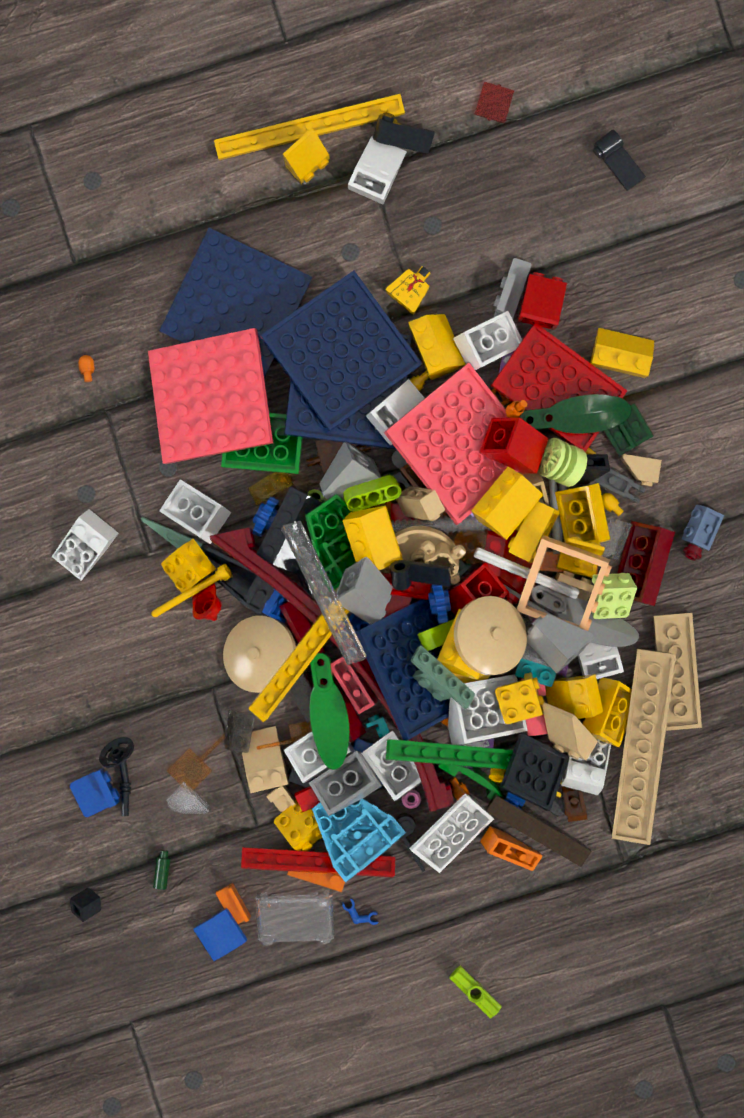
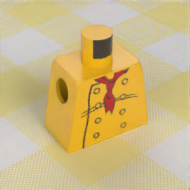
(409, 289)

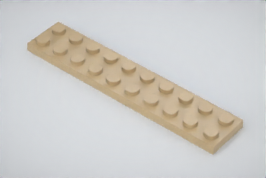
(644, 746)

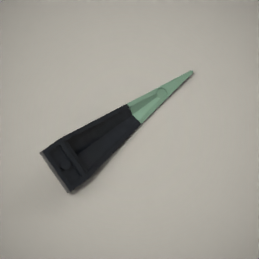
(243, 584)

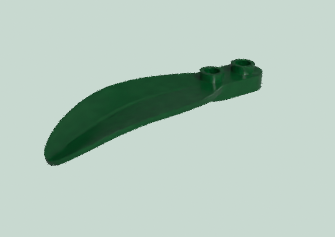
(581, 414)

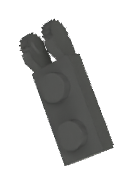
(619, 485)

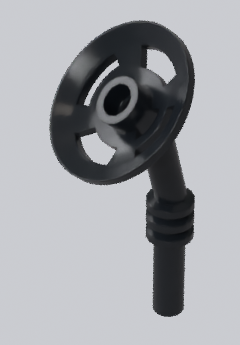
(119, 756)

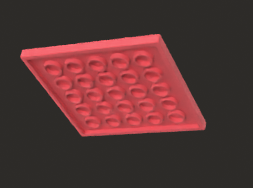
(210, 396)
(445, 438)

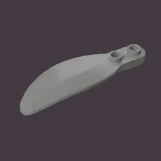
(606, 632)

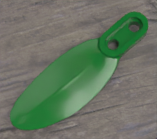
(328, 715)

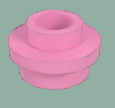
(411, 805)

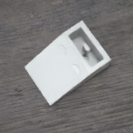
(376, 170)
(394, 407)
(84, 544)
(600, 660)
(589, 774)

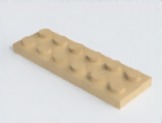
(676, 635)

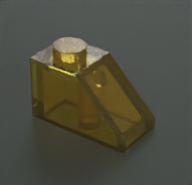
(270, 486)

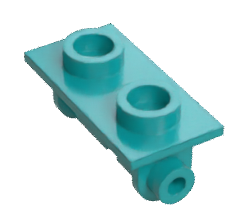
(543, 673)

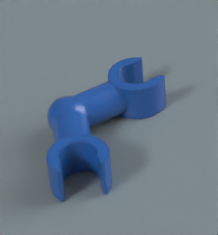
(359, 918)

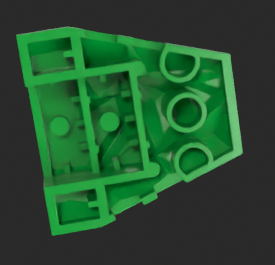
(330, 538)

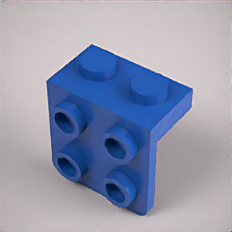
(95, 792)

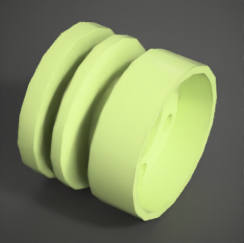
(562, 462)

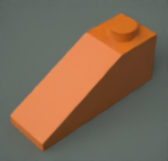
(510, 849)

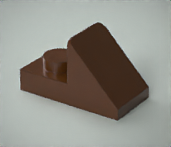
(574, 804)

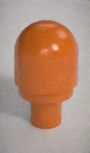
(86, 367)
(515, 408)
(458, 789)

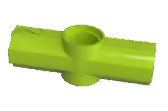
(483, 999)

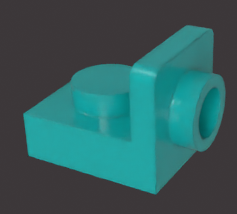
(382, 728)

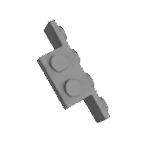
(512, 287)

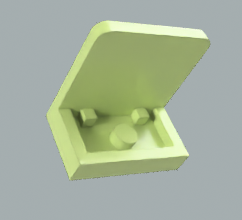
(616, 596)

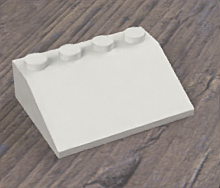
(483, 717)
(452, 832)

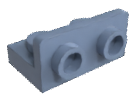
(702, 527)

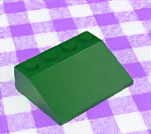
(279, 456)

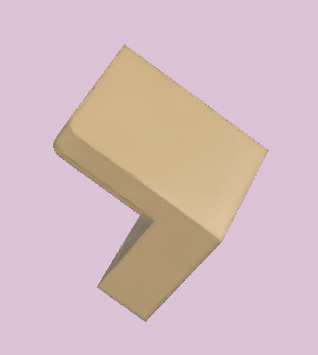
(281, 798)

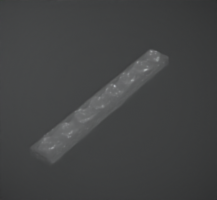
(324, 592)

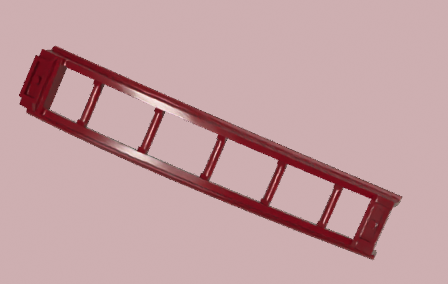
(240, 546)

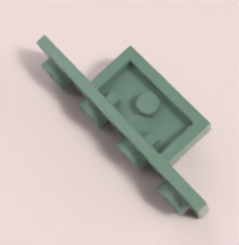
(439, 679)

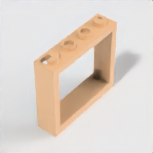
(575, 552)

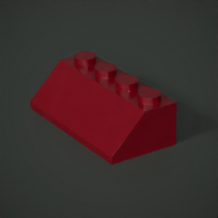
(646, 559)

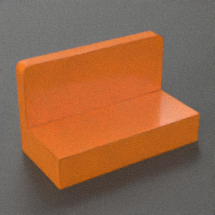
(231, 899)

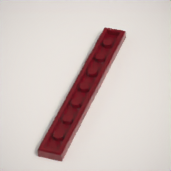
(300, 626)

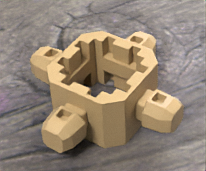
(443, 549)

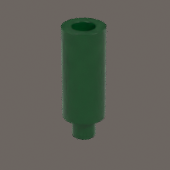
(161, 871)

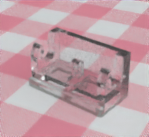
(618, 534)

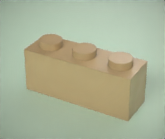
(420, 503)

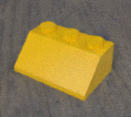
(436, 345)
(622, 353)
(506, 503)
(583, 513)
(531, 530)
(372, 536)
(450, 658)
(612, 722)

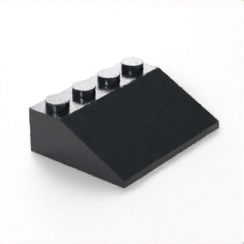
(293, 509)

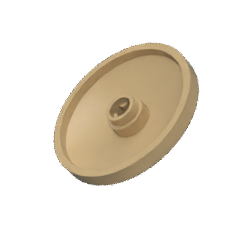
(411, 541)
(490, 635)
(256, 651)

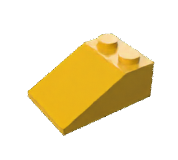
(306, 156)
(576, 695)

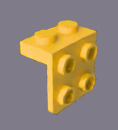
(187, 565)
(576, 565)
(520, 699)
(298, 827)

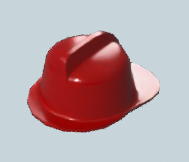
(206, 603)

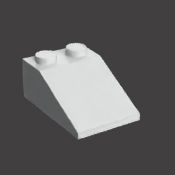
(488, 341)
(195, 511)
(306, 758)
(395, 775)

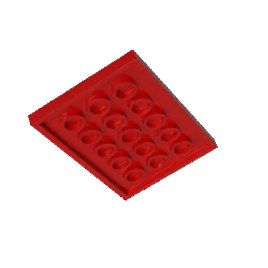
(548, 372)

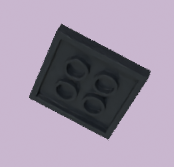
(534, 772)

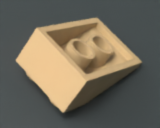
(568, 733)
(265, 766)

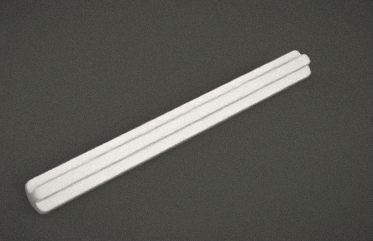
(524, 572)

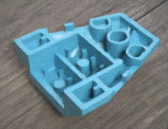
(356, 835)

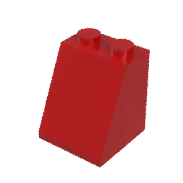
(542, 301)
(514, 444)
(475, 585)

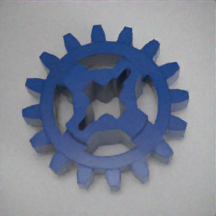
(265, 516)
(439, 603)

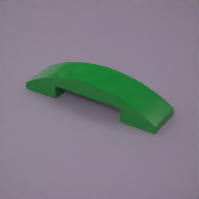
(475, 774)

